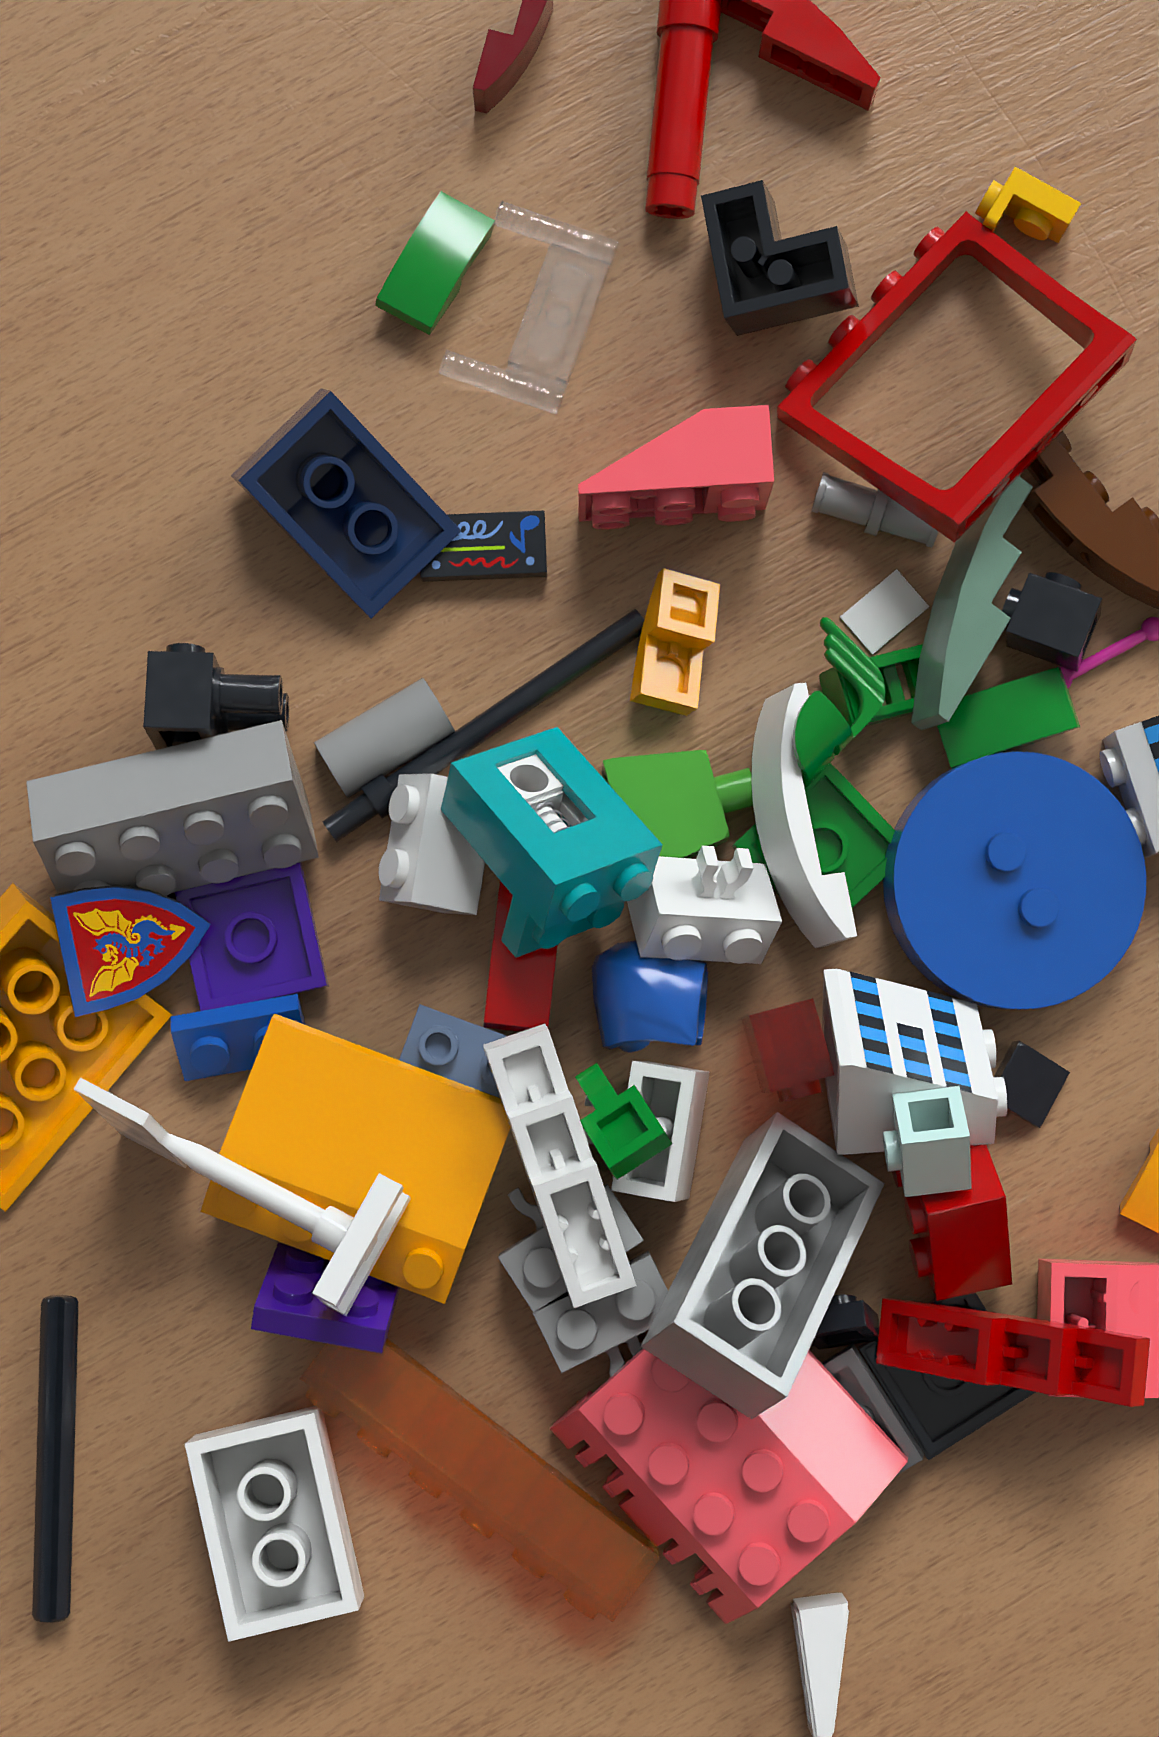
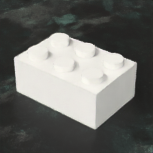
(274, 1523)

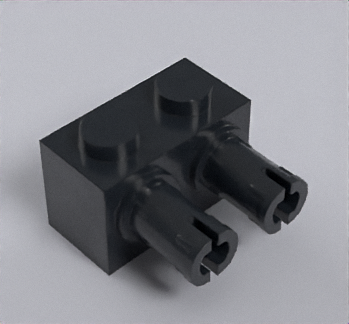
(196, 700)

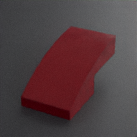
(508, 55)

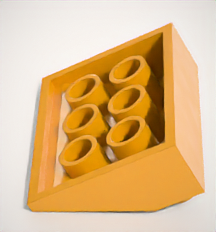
(50, 1048)
(336, 1116)

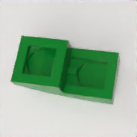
(434, 263)
(1009, 717)

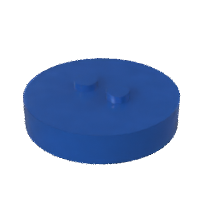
(1015, 881)

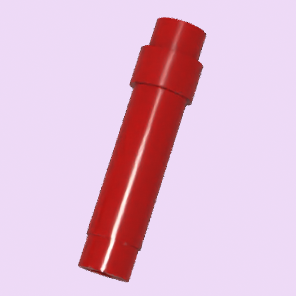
(680, 105)

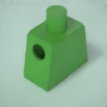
(679, 797)

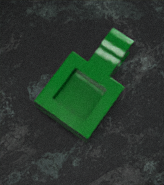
(621, 1124)

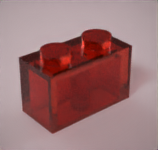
(788, 1050)

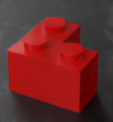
(962, 1233)

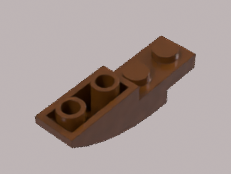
(1074, 512)

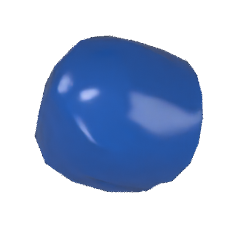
(648, 998)

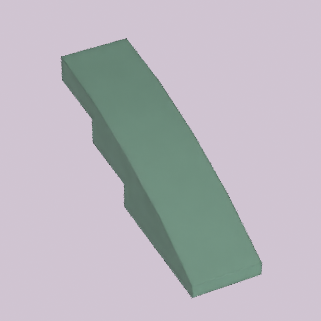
(962, 617)

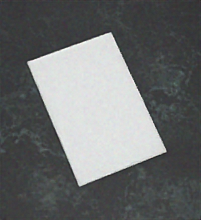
(884, 611)

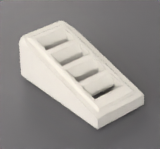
(820, 1641)

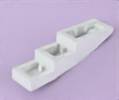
(559, 1165)

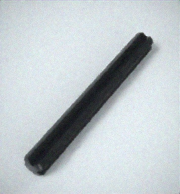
(55, 1459)

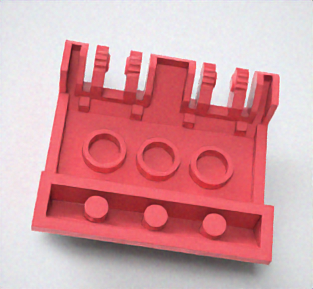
(733, 1488)

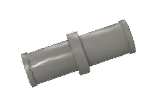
(870, 509)

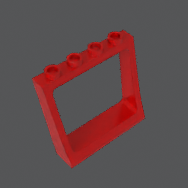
(958, 508)

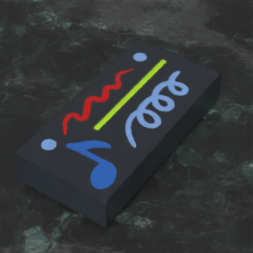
(492, 548)

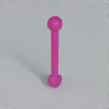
(1148, 631)

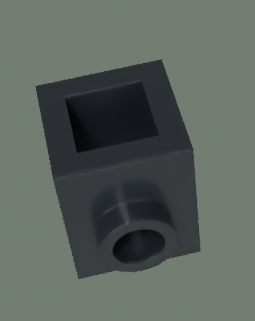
(1052, 619)

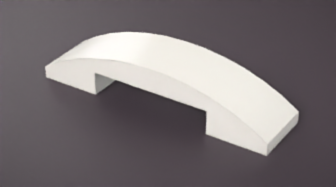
(785, 830)

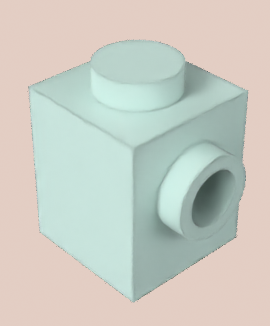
(929, 1142)

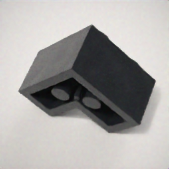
(772, 278)

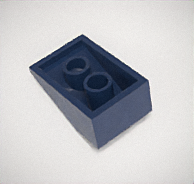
(346, 502)

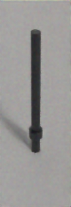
(379, 790)

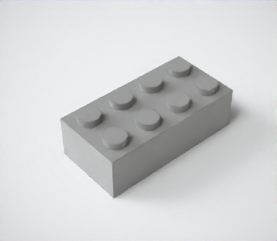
(175, 815)
(764, 1267)

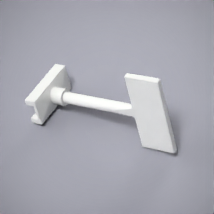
(353, 1240)

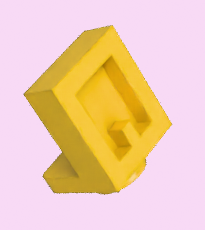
(1034, 205)

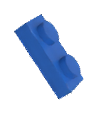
(228, 1036)

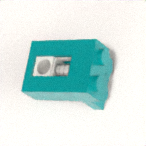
(550, 837)

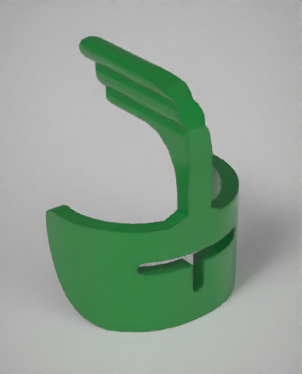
(819, 727)

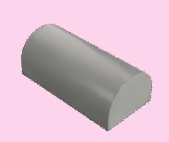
(384, 737)

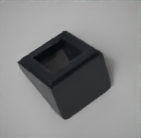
(1030, 1082)

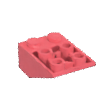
(701, 466)
(1104, 1297)

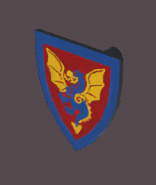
(121, 942)

